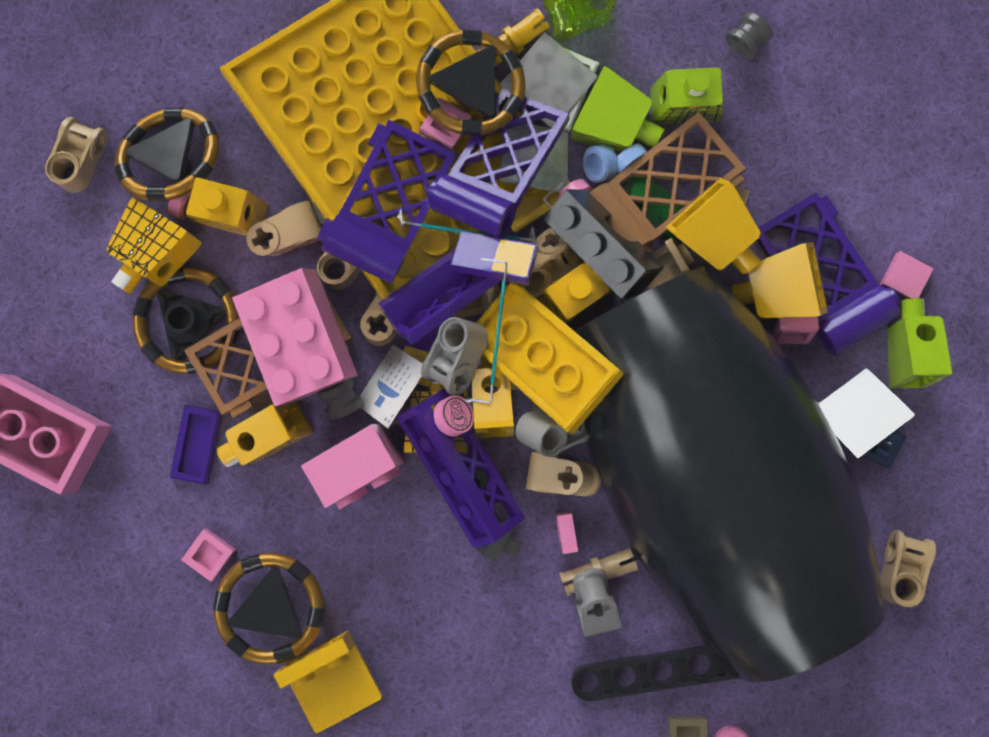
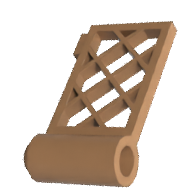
(627, 218)
(242, 402)

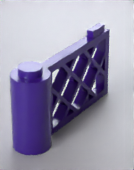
(486, 205)
(358, 238)
(862, 309)

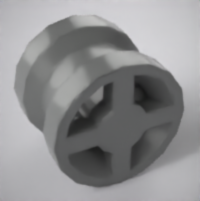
(749, 35)
(341, 399)

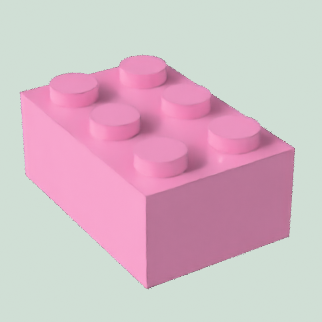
(294, 336)
(47, 436)
(348, 467)

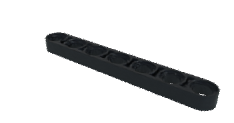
(644, 680)

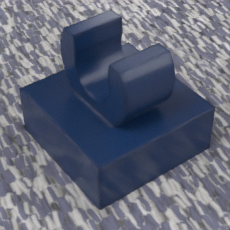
(886, 450)

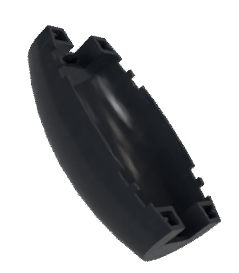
(732, 481)

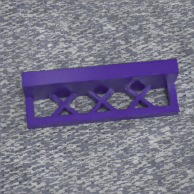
(433, 298)
(455, 474)

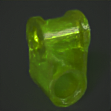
(578, 16)

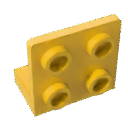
(330, 681)

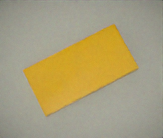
(547, 358)

